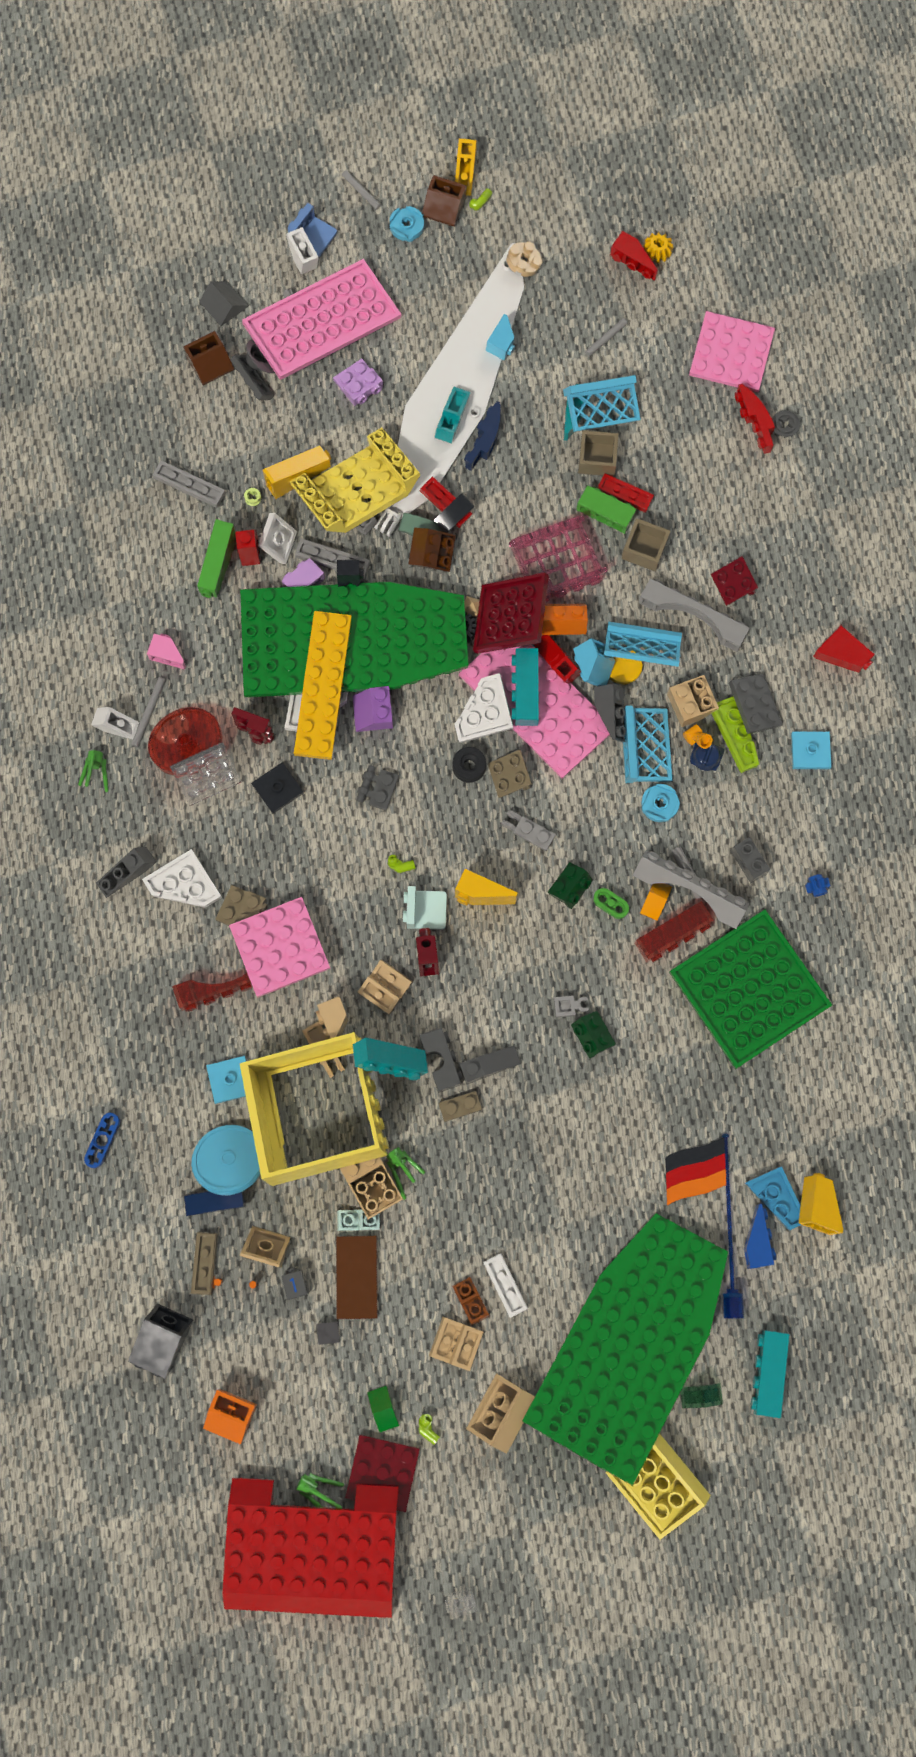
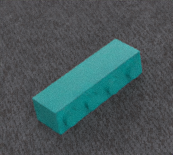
(526, 687)
(390, 1058)
(771, 1374)

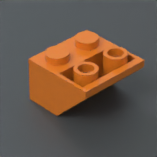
(229, 1416)

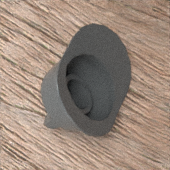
(256, 358)

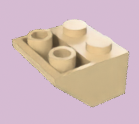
(692, 700)
(333, 1016)

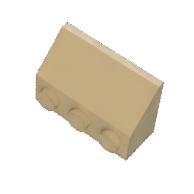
(500, 1413)

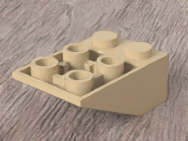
(372, 1186)

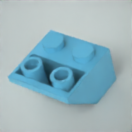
(593, 663)

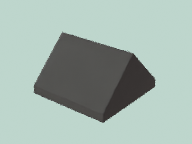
(222, 301)

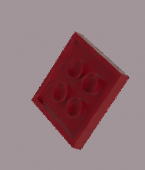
(383, 1464)

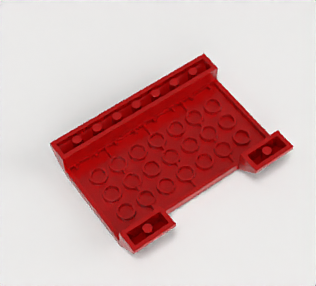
(310, 1555)

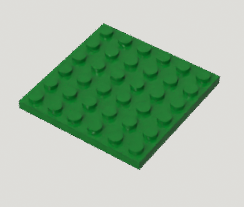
(750, 989)

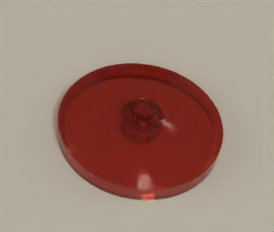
(182, 736)

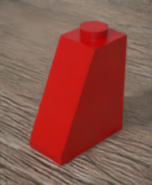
(248, 547)
(845, 651)

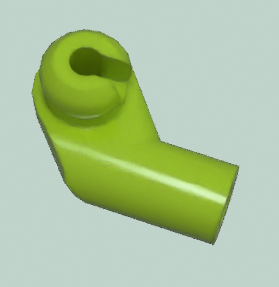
(484, 197)
(399, 866)
(425, 1429)

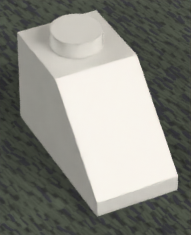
(302, 251)
(114, 722)

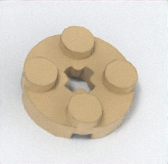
(527, 251)

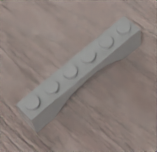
(660, 597)
(726, 906)

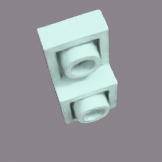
(356, 1220)

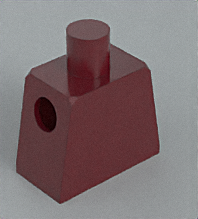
(427, 952)

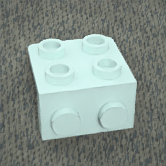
(425, 909)

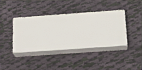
(505, 1285)

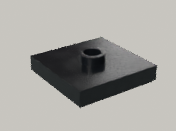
(277, 788)

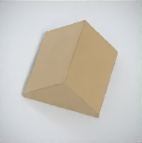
(265, 1246)

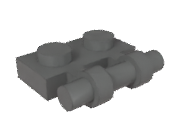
(383, 789)

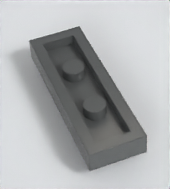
(252, 378)

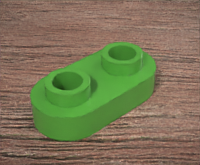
(612, 901)

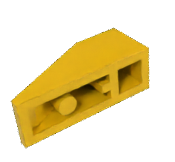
(466, 163)

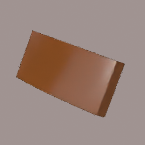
(471, 1301)

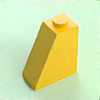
(820, 1206)

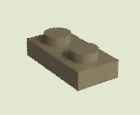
(460, 1106)

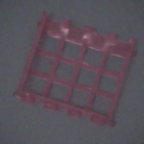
(547, 533)

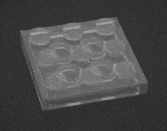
(205, 774)

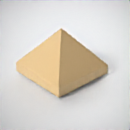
(471, 606)

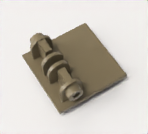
(510, 774)

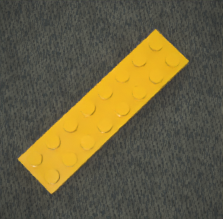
(322, 685)

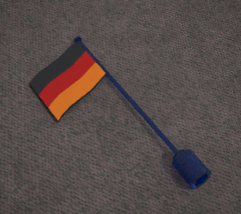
(698, 1173)

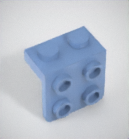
(317, 231)

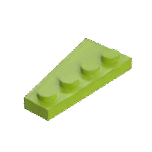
(735, 735)

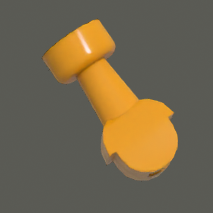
(696, 735)

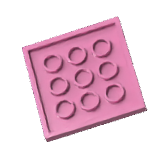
(731, 351)
(279, 947)

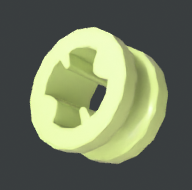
(253, 502)

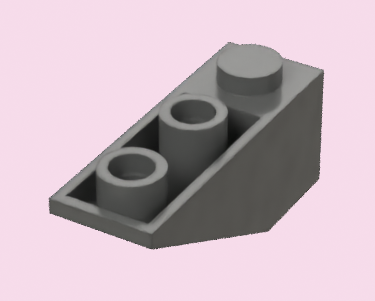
(610, 706)
(126, 870)

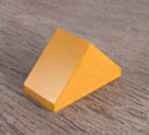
(656, 900)

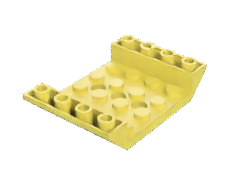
(380, 471)

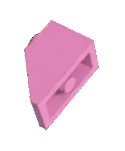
(164, 651)

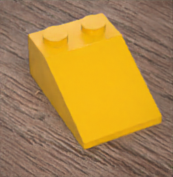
(481, 891)

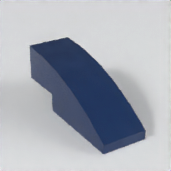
(209, 1202)

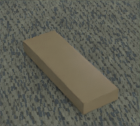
(204, 1263)

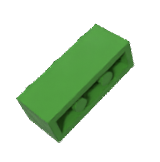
(606, 509)

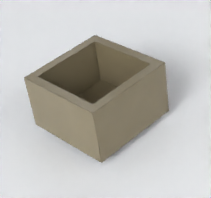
(598, 453)
(645, 544)

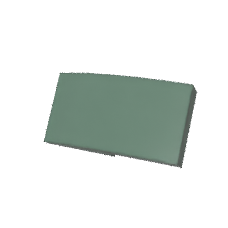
(411, 521)

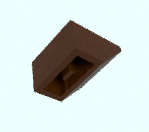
(444, 200)
(208, 358)
(431, 549)

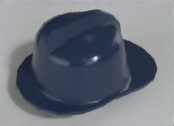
(708, 758)

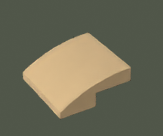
(380, 994)
(465, 1345)

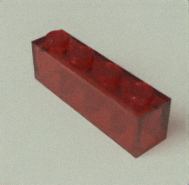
(674, 932)

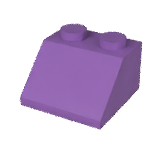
(372, 709)

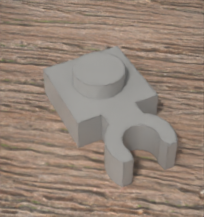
(566, 1006)

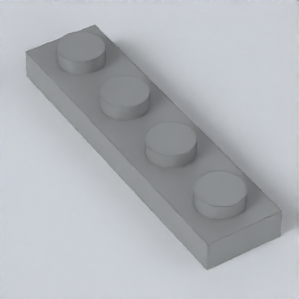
(189, 484)
(326, 556)

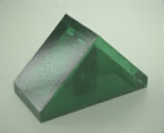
(701, 1396)

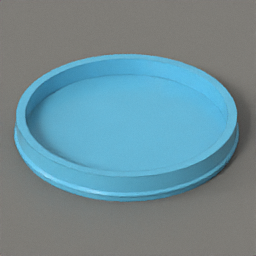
(226, 1160)

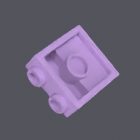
(359, 382)

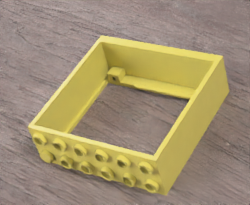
(266, 1119)

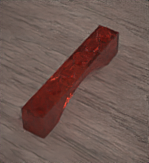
(194, 993)

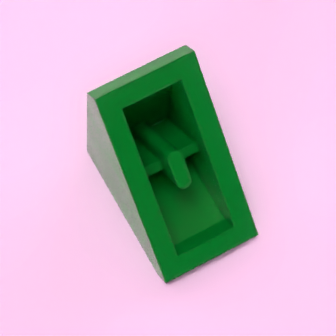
(382, 1409)

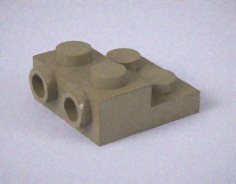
(240, 905)

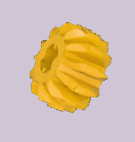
(658, 247)

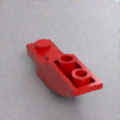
(756, 413)

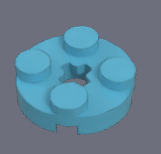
(410, 232)
(669, 798)

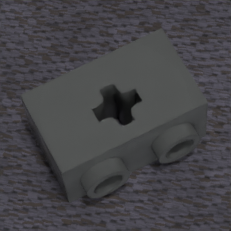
(750, 860)

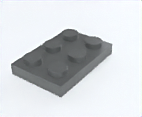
(755, 703)

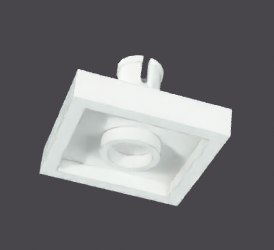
(277, 538)

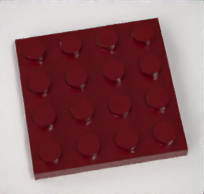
(511, 613)

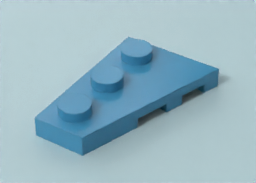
(777, 1196)

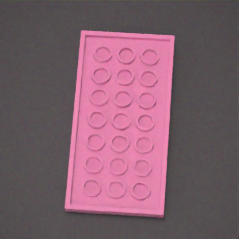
(321, 319)
(567, 721)

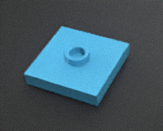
(811, 750)
(226, 1080)

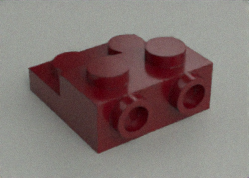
(258, 727)

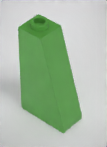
(217, 558)

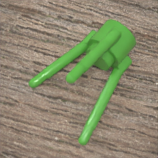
(94, 761)
(397, 1159)
(308, 1487)

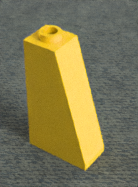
(310, 462)

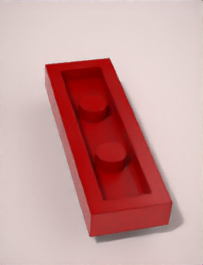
(625, 492)
(440, 497)

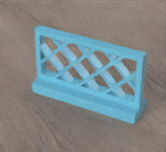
(596, 389)
(649, 638)
(630, 745)

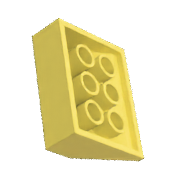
(664, 1490)

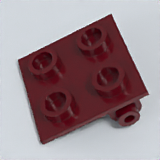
(734, 581)

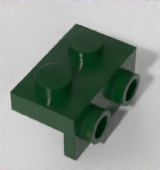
(570, 885)
(593, 1034)

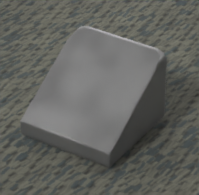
(327, 1333)

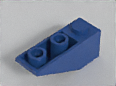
(757, 1245)

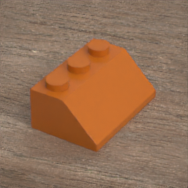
(565, 619)

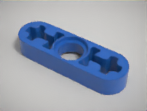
(101, 1156)

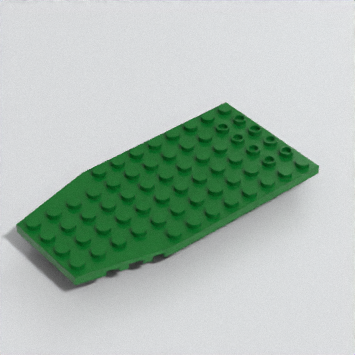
(393, 641)
(632, 1349)

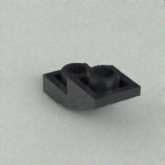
(454, 513)

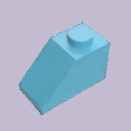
(501, 340)

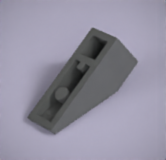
(489, 1064)

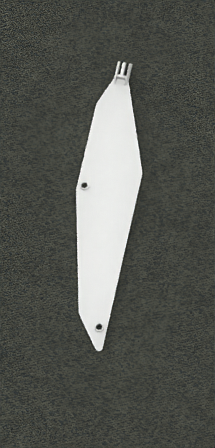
(461, 365)

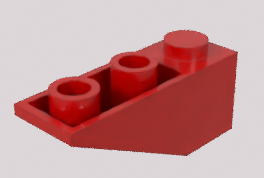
(630, 252)
(558, 659)

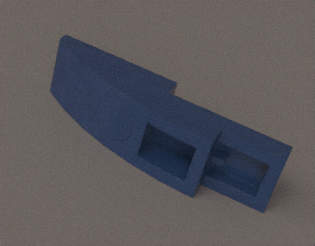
(487, 436)

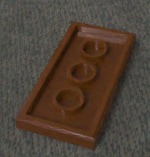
(356, 1277)

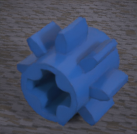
(817, 885)

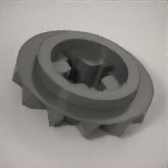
(783, 416)

